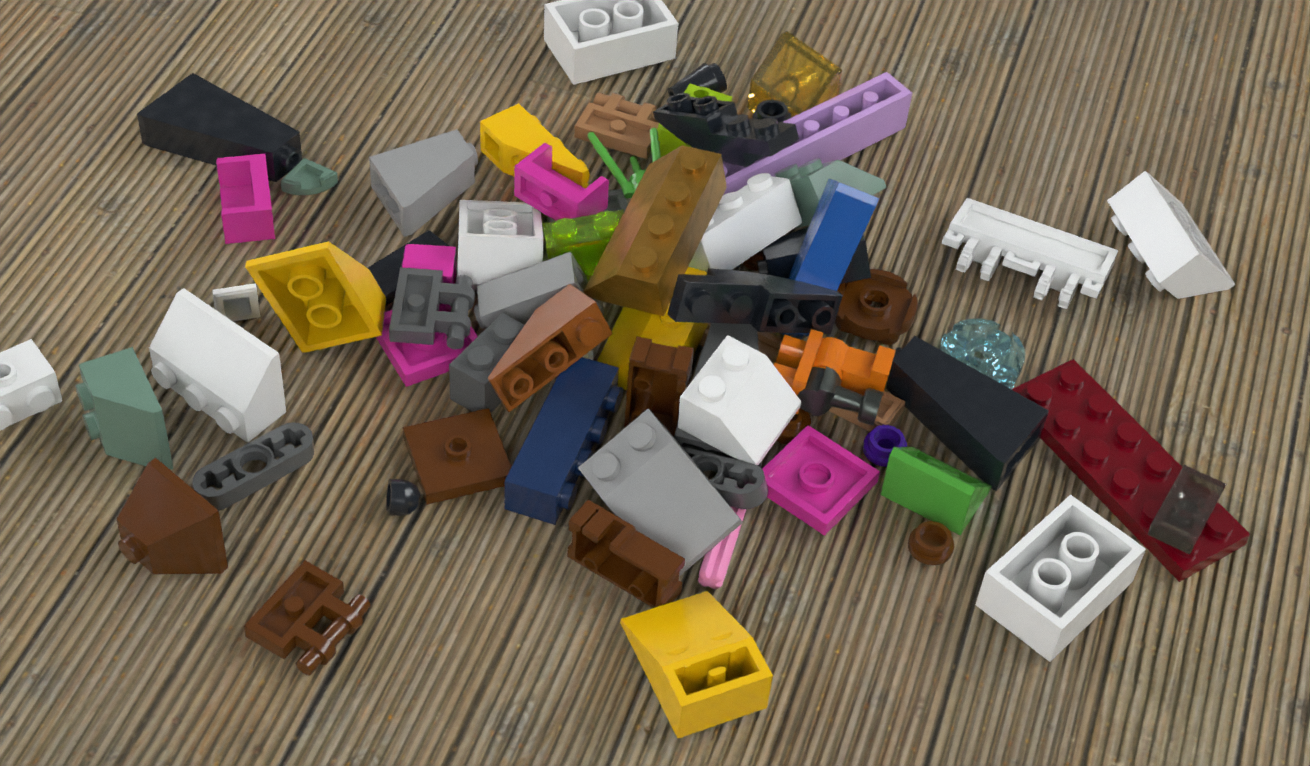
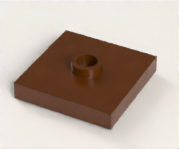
(457, 455)

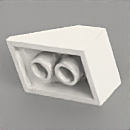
(497, 239)

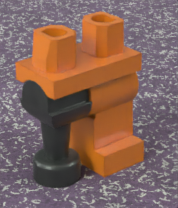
(834, 375)

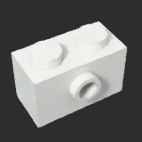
(27, 383)

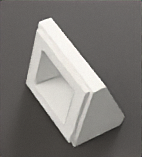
(237, 302)

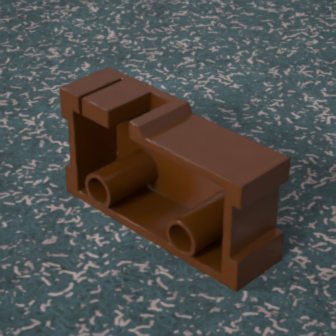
(657, 380)
(624, 555)

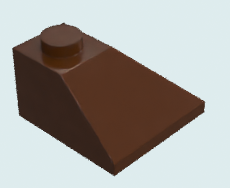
(170, 526)

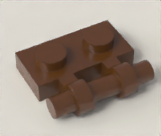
(297, 607)

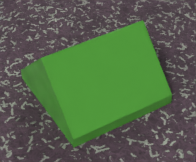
(933, 488)

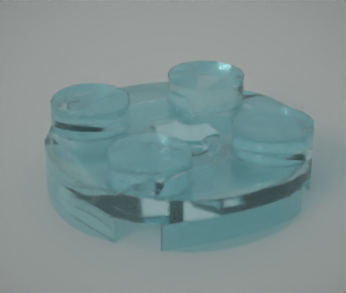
(984, 336)

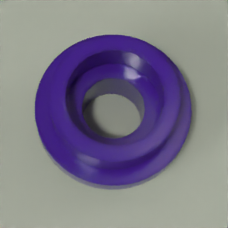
(880, 442)

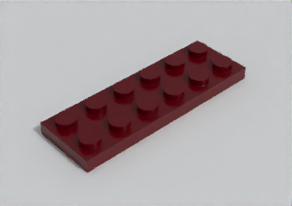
(1122, 464)

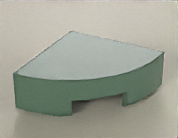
(308, 179)

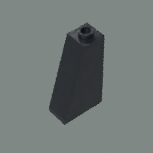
(211, 124)
(966, 410)

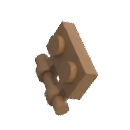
(618, 124)

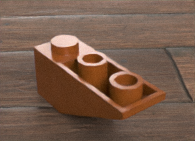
(548, 344)

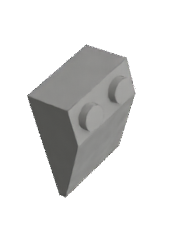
(660, 490)

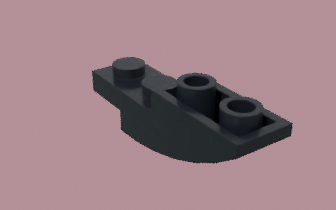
(719, 129)
(754, 299)

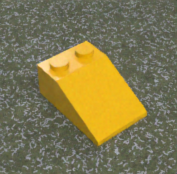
(321, 295)

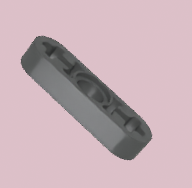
(263, 448)
(741, 475)

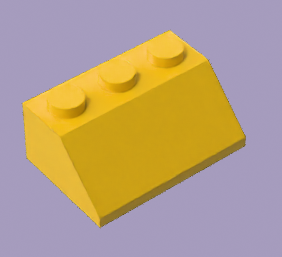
(659, 328)

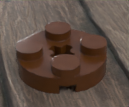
(877, 324)

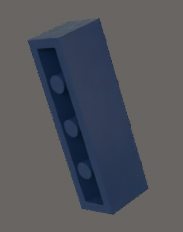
(562, 440)

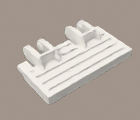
(1027, 248)

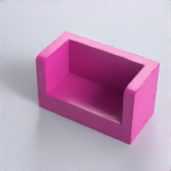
(553, 193)
(245, 198)

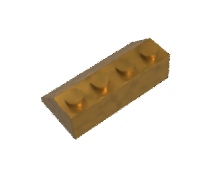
(659, 231)

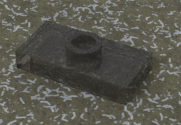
(1186, 509)

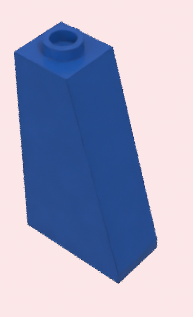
(832, 237)

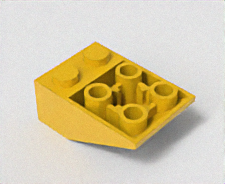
(699, 663)

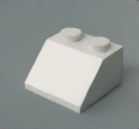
(738, 402)

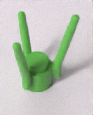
(630, 186)

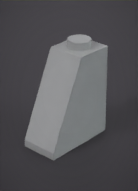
(423, 178)
(528, 289)

